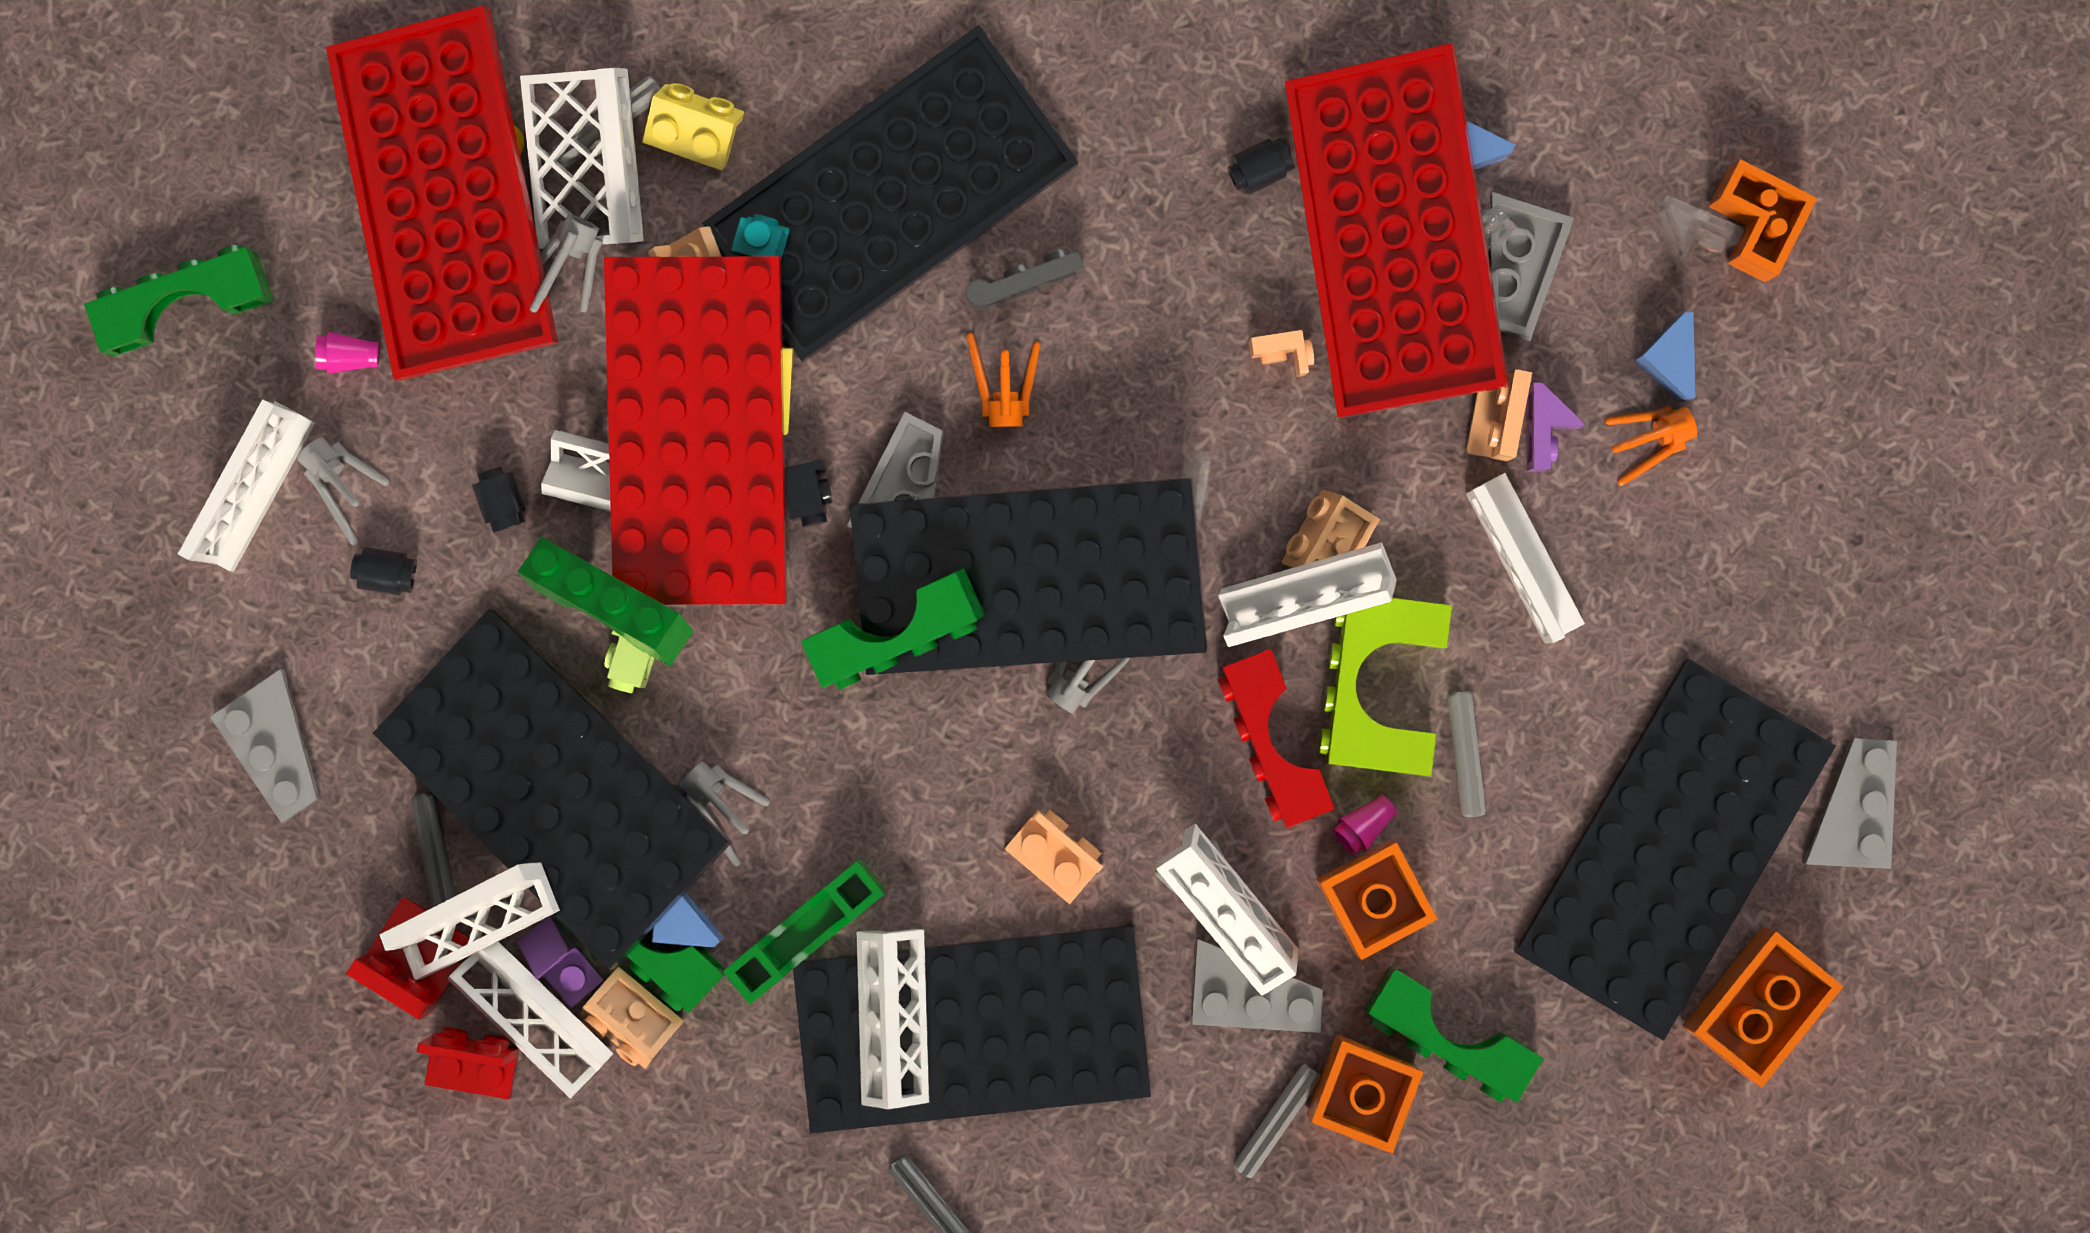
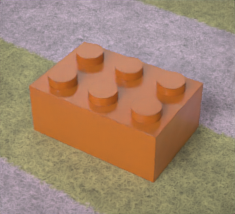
(1762, 1006)

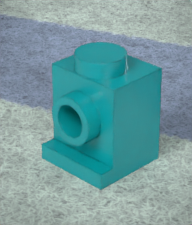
(759, 237)

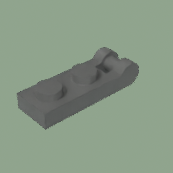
(1022, 280)

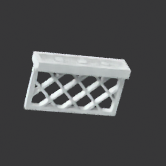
(615, 145)
(247, 486)

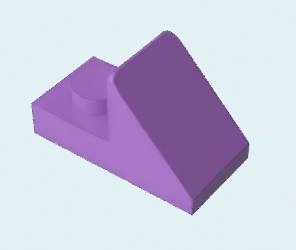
(1545, 413)
(560, 961)

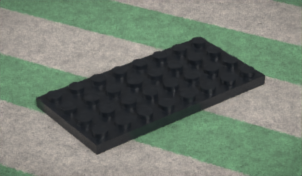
(900, 188)
(1052, 568)
(552, 786)
(1675, 849)
(1005, 1029)

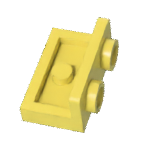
(692, 125)

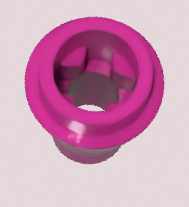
(344, 353)
(1362, 826)

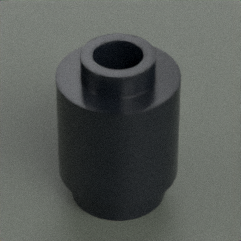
(1260, 165)
(499, 499)
(383, 571)

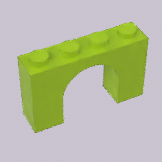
(1352, 734)

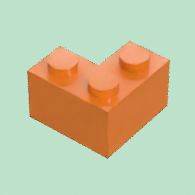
(1769, 210)

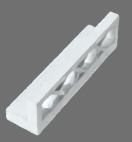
(575, 478)
(1525, 559)
(1307, 594)
(461, 908)
(1230, 911)
(542, 1005)
(884, 1019)

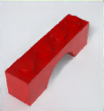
(1294, 790)

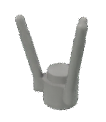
(573, 238)
(324, 465)
(1069, 689)
(704, 786)

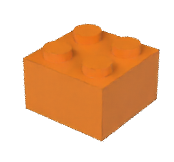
(1376, 899)
(1364, 1093)

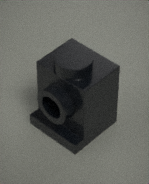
(806, 493)

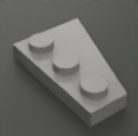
(1526, 263)
(908, 463)
(269, 745)
(1860, 809)
(1229, 1000)

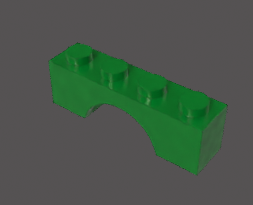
(129, 316)
(620, 607)
(845, 649)
(805, 931)
(682, 973)
(1498, 1062)

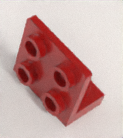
(390, 972)
(470, 1064)

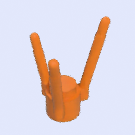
(1005, 408)
(1671, 428)

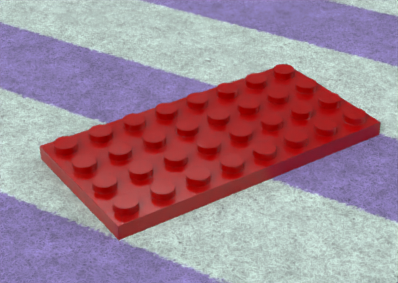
(441, 193)
(1396, 232)
(696, 428)

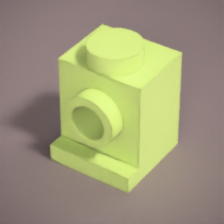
(627, 666)

